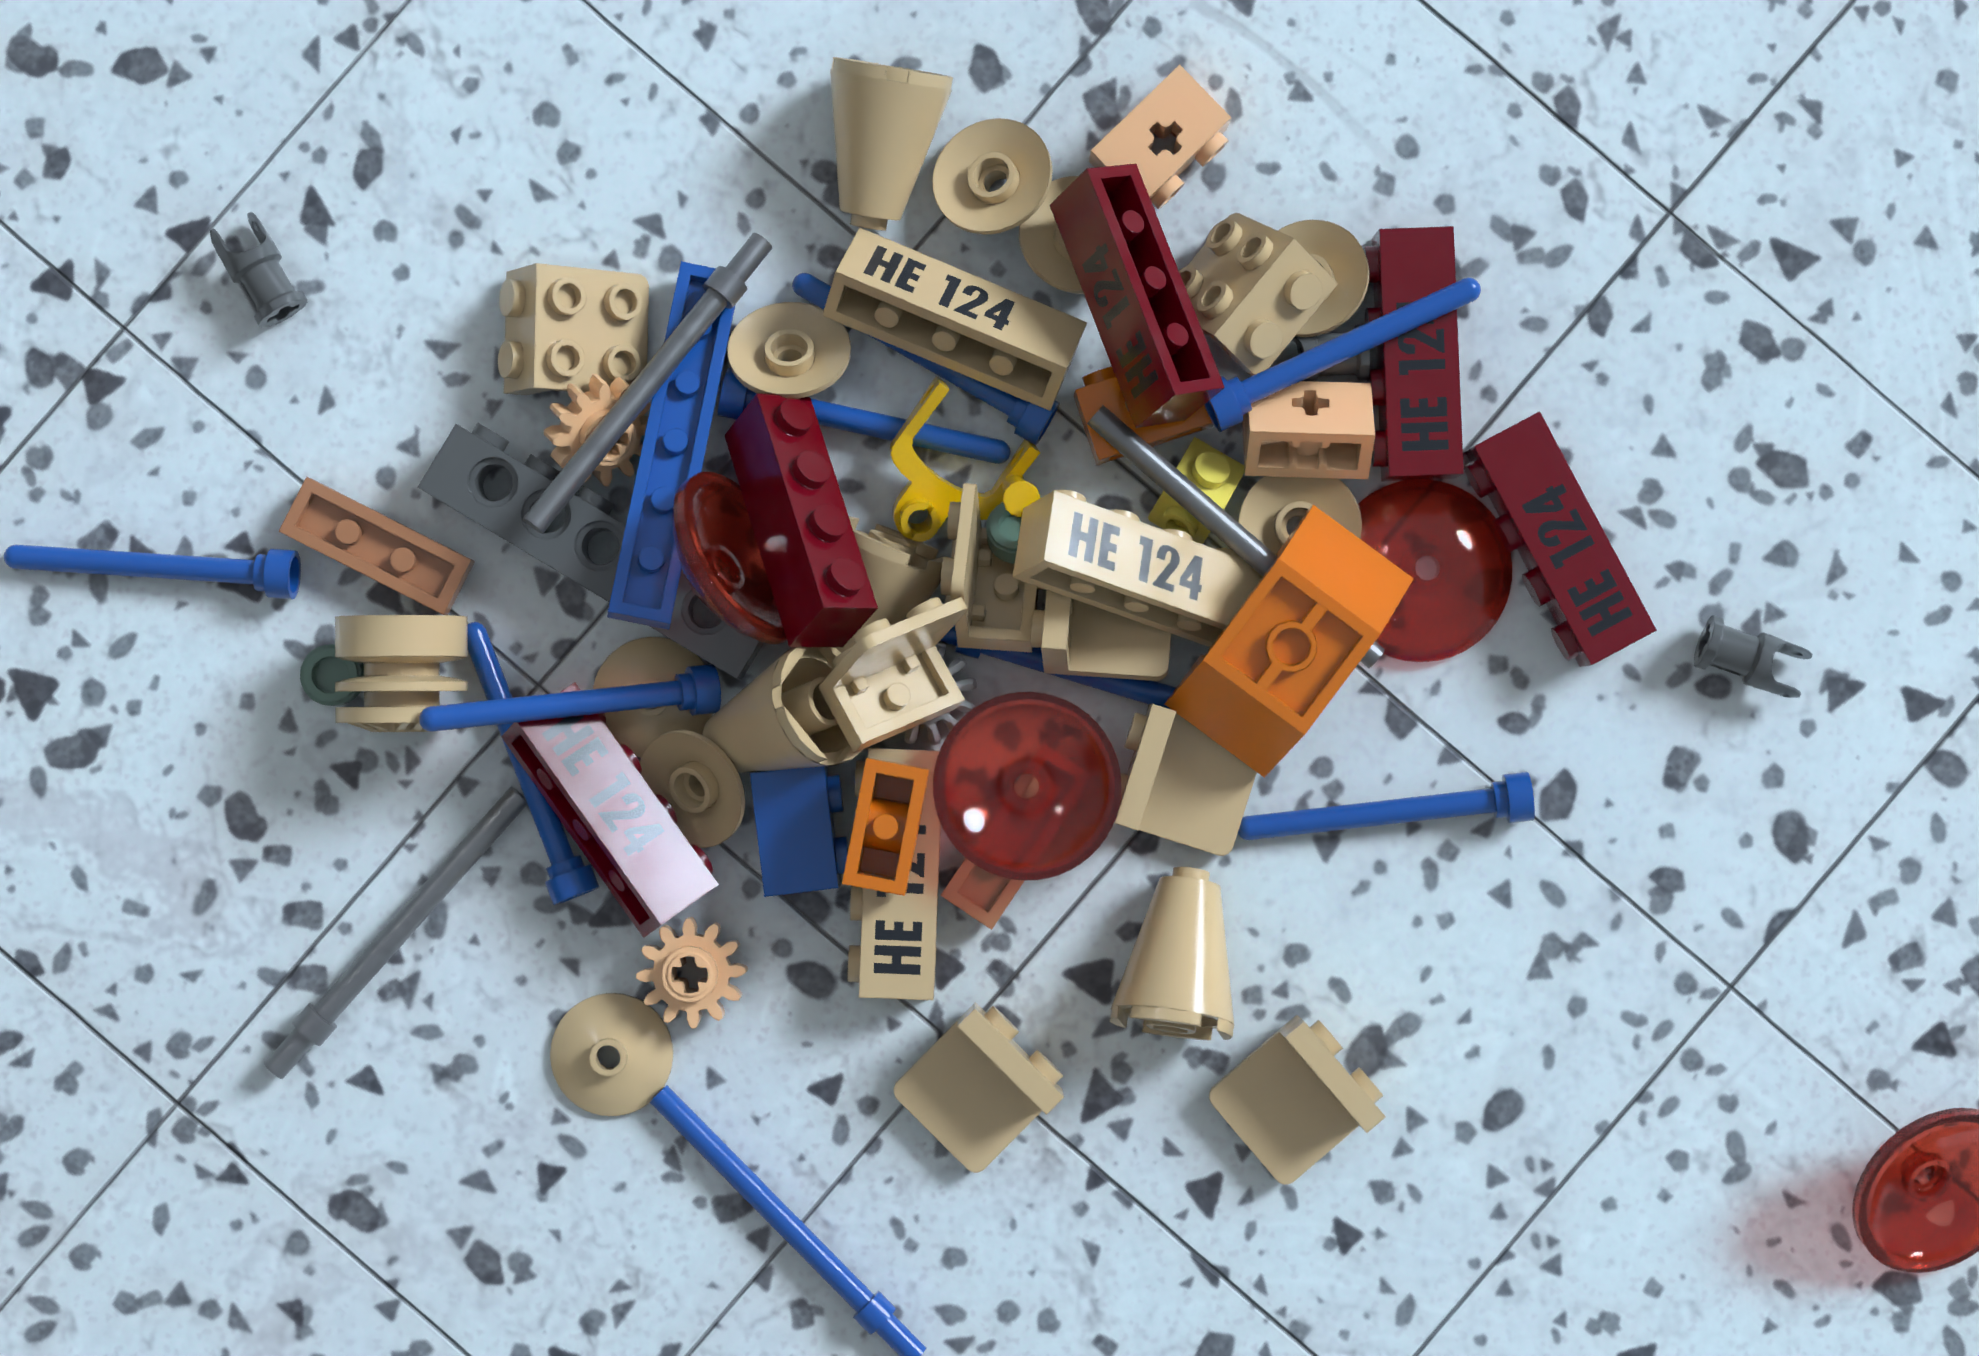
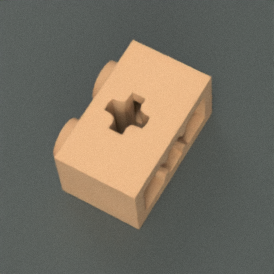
(1175, 108)
(1311, 432)

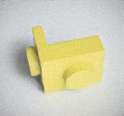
(1213, 474)

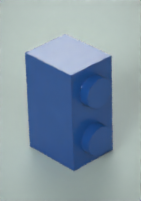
(798, 830)

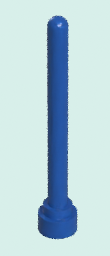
(736, 397)
(1235, 399)
(1028, 418)
(274, 573)
(693, 691)
(1505, 798)
(567, 873)

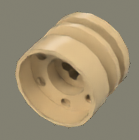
(399, 666)

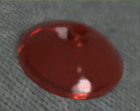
(723, 556)
(1471, 561)
(1074, 776)
(1922, 1194)

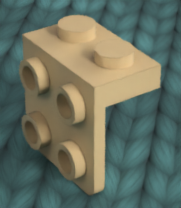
(1253, 290)
(570, 326)
(996, 603)
(1097, 642)
(894, 675)
(1182, 783)
(978, 1087)
(1295, 1099)

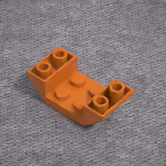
(1291, 643)

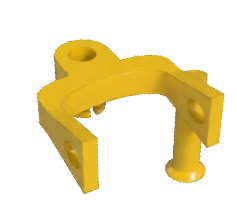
(935, 493)

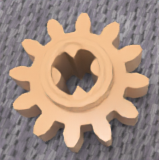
(581, 419)
(676, 989)

